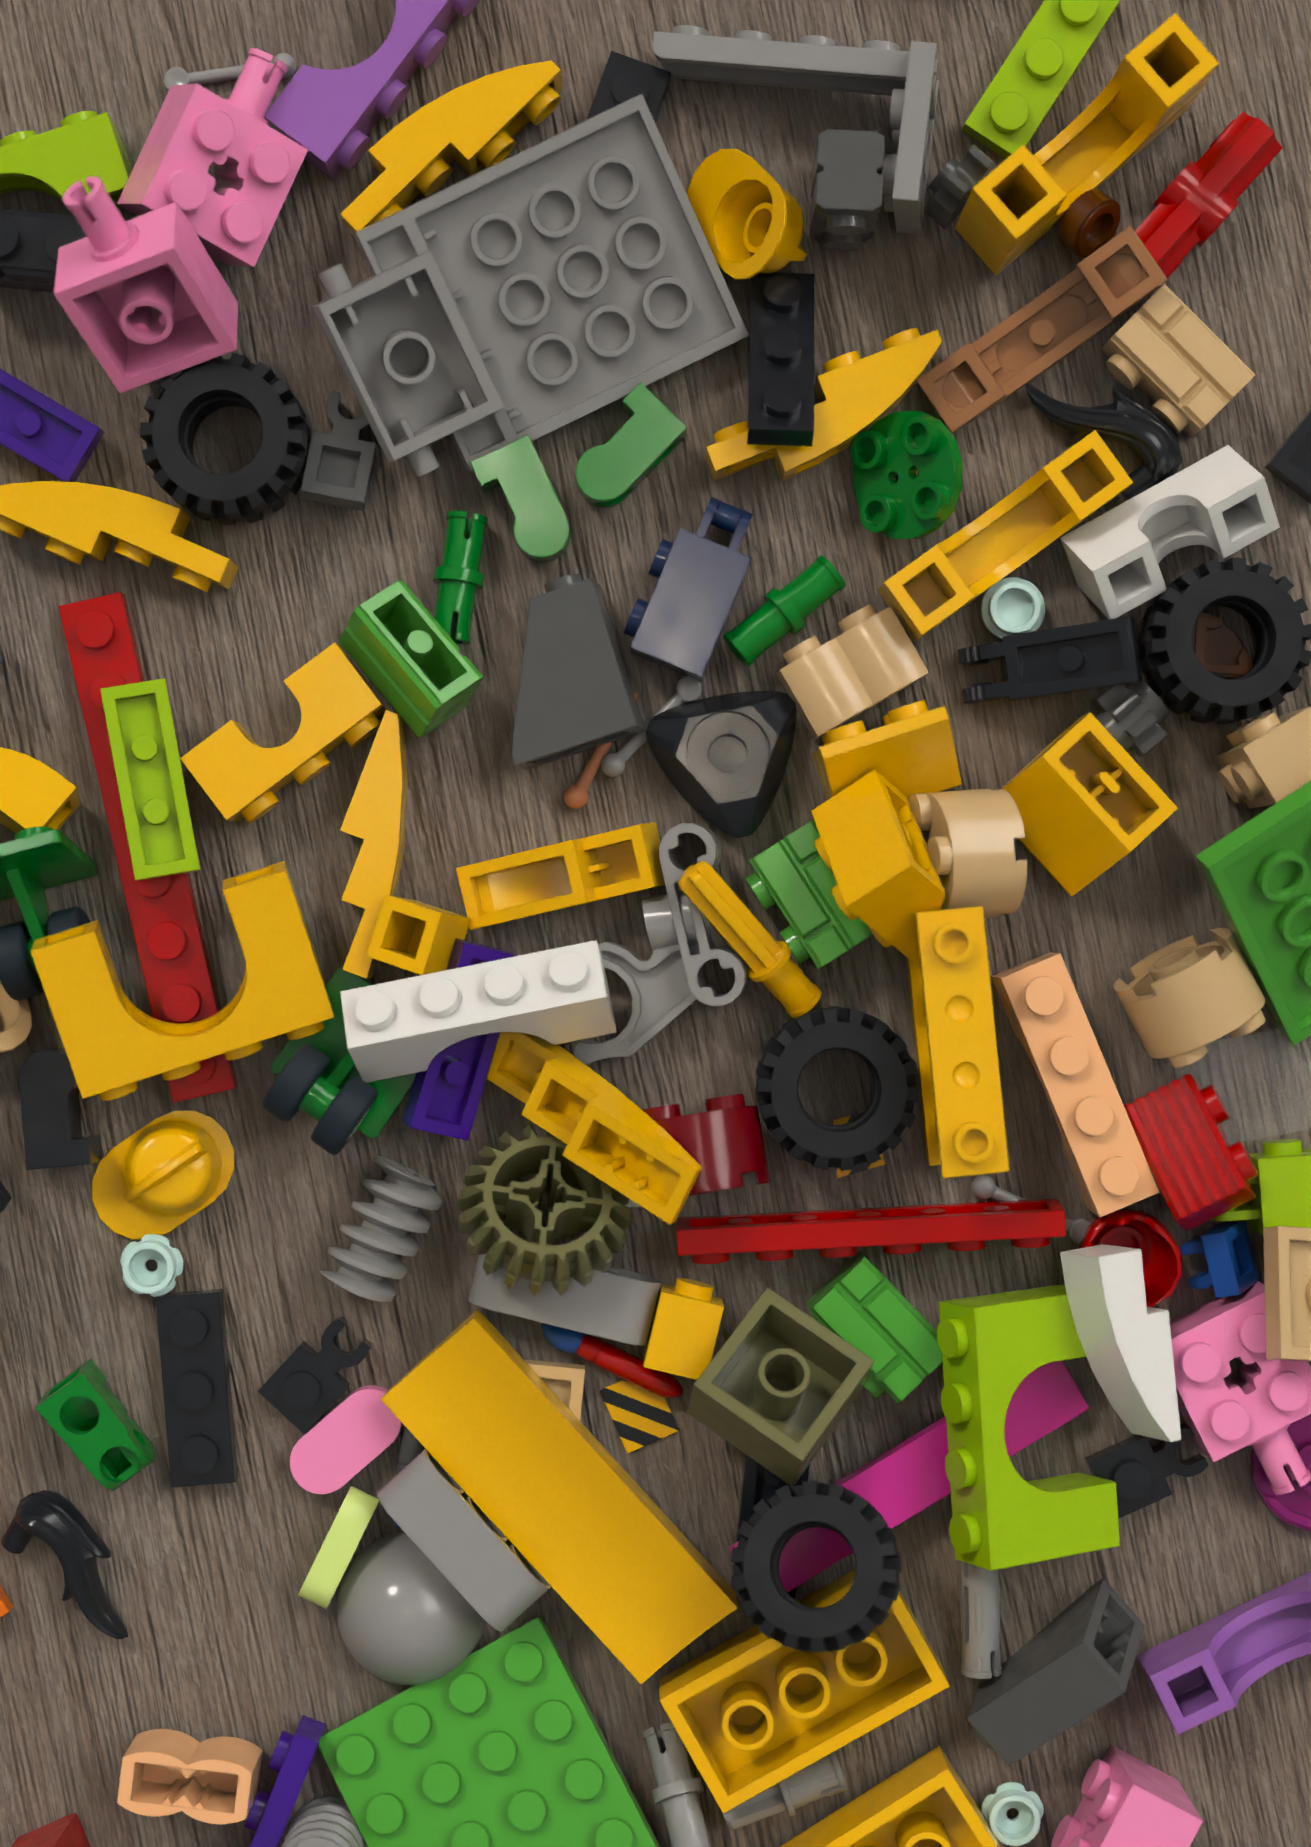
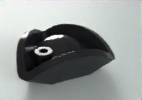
(727, 754)

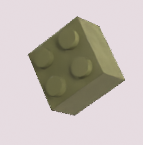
(779, 1386)

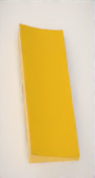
(560, 1497)

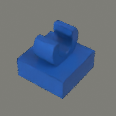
(1228, 1259)

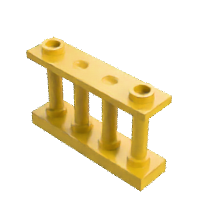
(957, 1044)

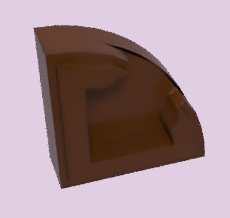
(1219, 648)

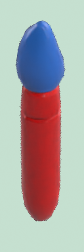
(612, 1360)

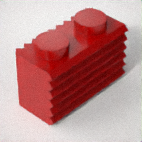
(1190, 1151)

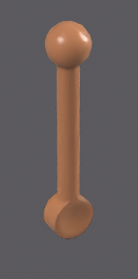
(577, 795)

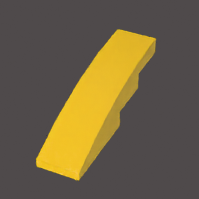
(379, 818)
(597, 1123)

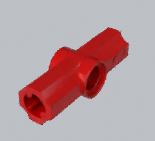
(1207, 191)

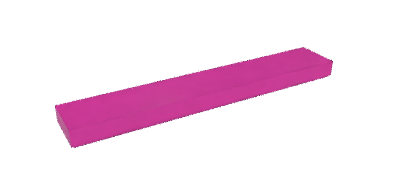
(915, 1474)

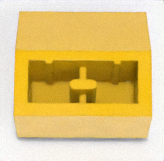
(909, 751)
(1085, 804)
(878, 860)

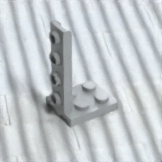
(824, 66)

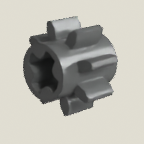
(1132, 716)

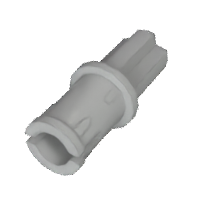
(807, 1785)

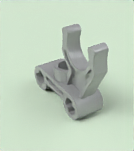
(681, 949)

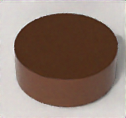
(1089, 223)

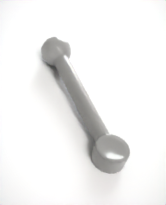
(179, 76)
(614, 764)
(984, 1188)

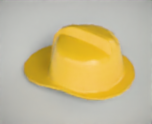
(746, 215)
(163, 1174)

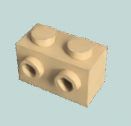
(1267, 758)

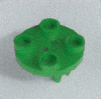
(898, 447)

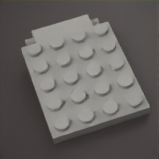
(529, 294)

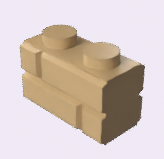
(1176, 363)

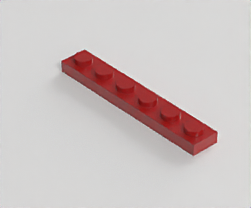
(895, 1228)

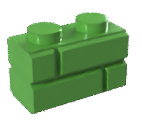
(410, 658)
(801, 888)
(881, 1323)

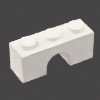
(1209, 504)

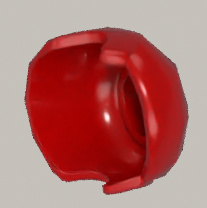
(1141, 1231)

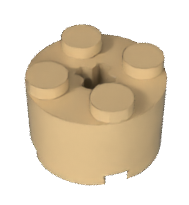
(974, 847)
(1191, 997)

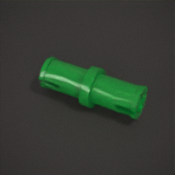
(459, 574)
(784, 611)

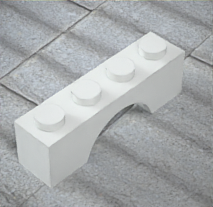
(408, 1021)

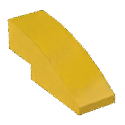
(561, 875)

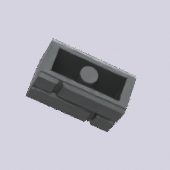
(846, 187)

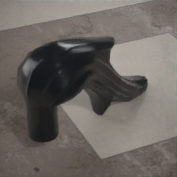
(1123, 422)
(76, 1546)

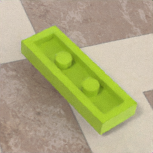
(1036, 72)
(150, 779)

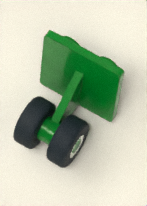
(28, 865)
(325, 1084)

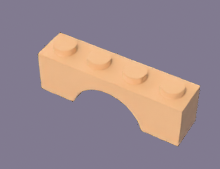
(1077, 1084)

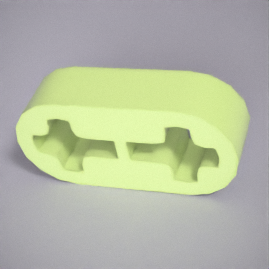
(338, 1547)

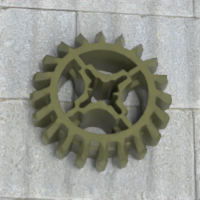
(591, 1209)

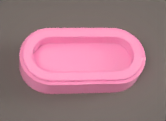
(344, 1441)

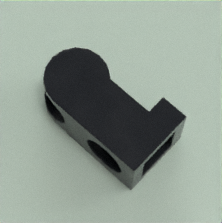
(53, 1114)

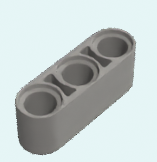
(612, 1306)
(462, 1541)

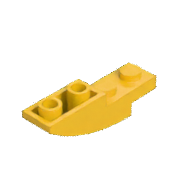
(464, 125)
(850, 400)
(87, 518)

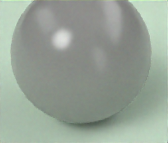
(404, 1614)

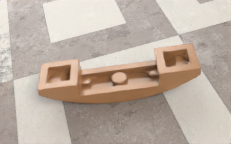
(1043, 331)

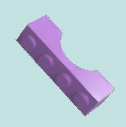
(338, 107)
(1219, 1659)

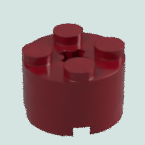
(721, 1140)

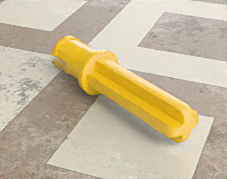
(765, 957)

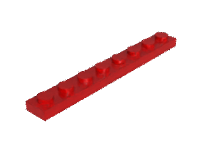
(159, 908)

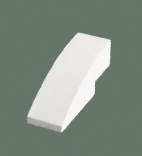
(1123, 1337)

